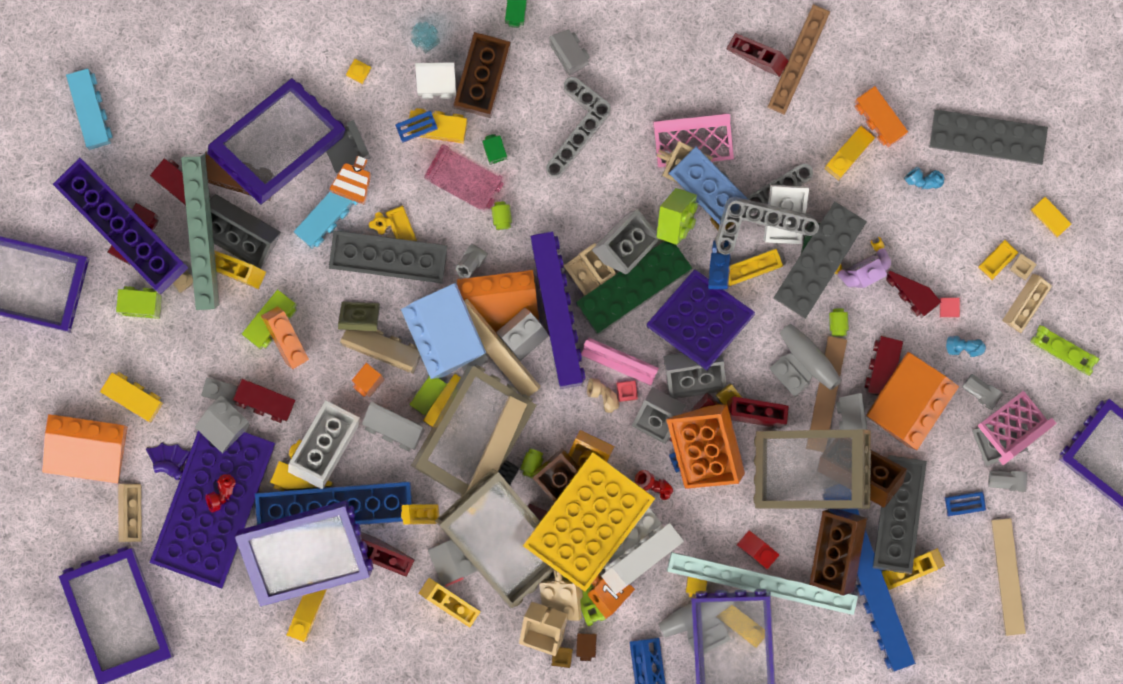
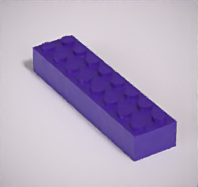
(120, 226)
(556, 310)

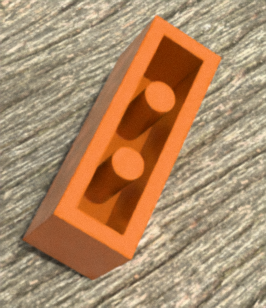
(880, 117)
(285, 337)
(367, 380)

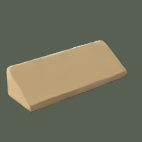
(1027, 303)
(129, 513)

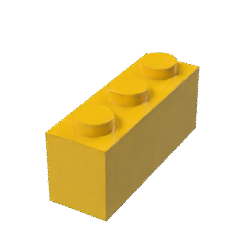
(449, 127)
(132, 396)

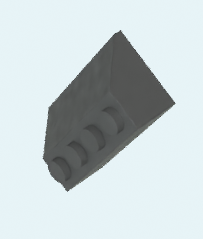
(241, 232)

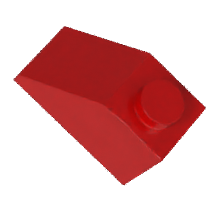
(758, 550)

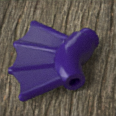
(168, 459)

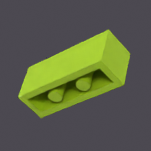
(257, 331)

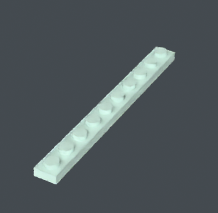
(753, 580)

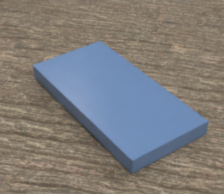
(703, 178)

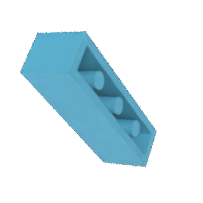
(88, 109)
(323, 219)

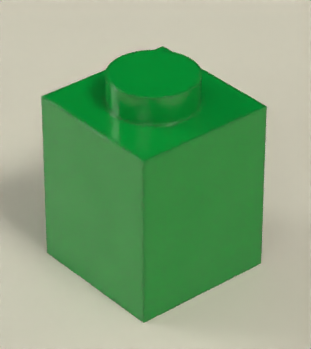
(515, 13)
(494, 149)

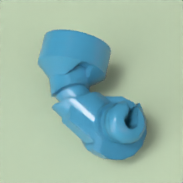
(932, 180)
(956, 345)

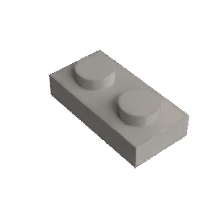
(214, 389)

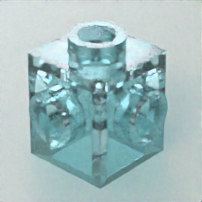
(425, 43)

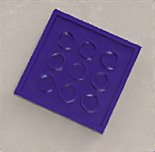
(700, 320)

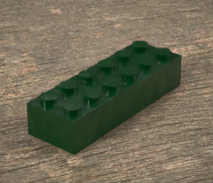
(629, 291)

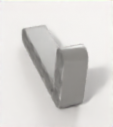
(580, 130)
(792, 175)
(760, 218)

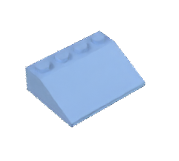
(443, 331)

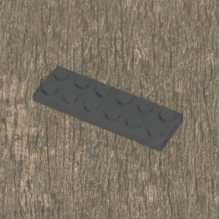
(988, 137)
(388, 257)
(820, 260)
(900, 520)

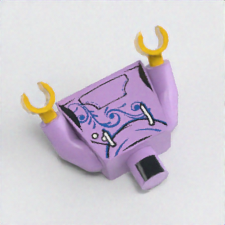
(867, 270)

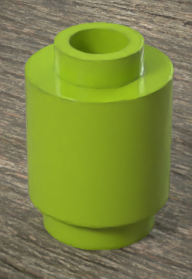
(501, 215)
(838, 322)
(531, 462)

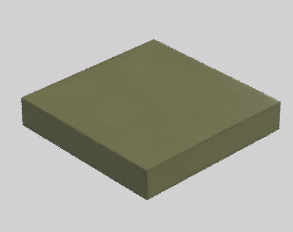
(359, 316)

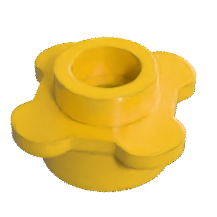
(380, 218)

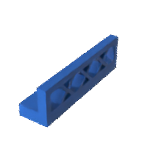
(643, 659)

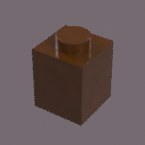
(586, 646)

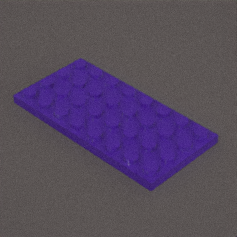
(192, 536)

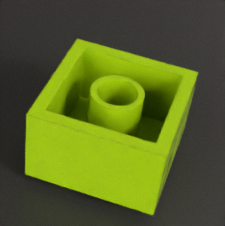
(677, 216)
(138, 303)

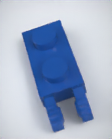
(719, 268)

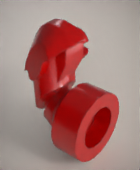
(647, 481)
(225, 486)

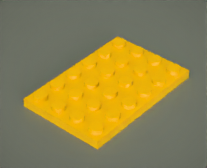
(588, 521)

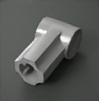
(471, 260)
(984, 393)
(1008, 480)

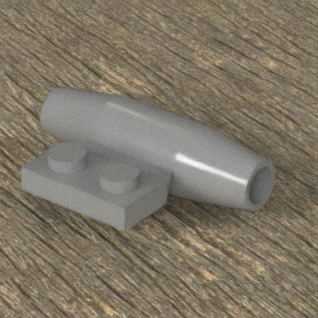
(803, 363)
(679, 622)

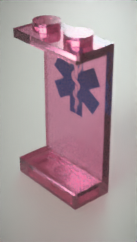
(463, 179)

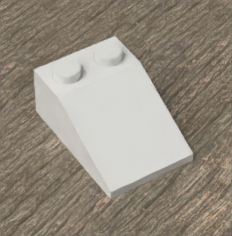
(436, 80)

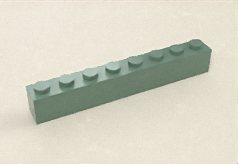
(200, 231)

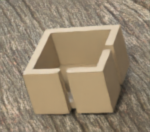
(543, 628)

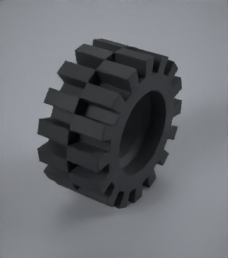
(508, 471)

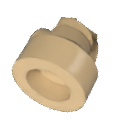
(610, 399)

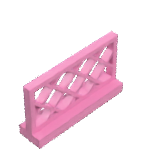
(695, 123)
(619, 361)
(1022, 440)

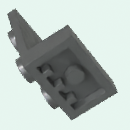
(348, 148)

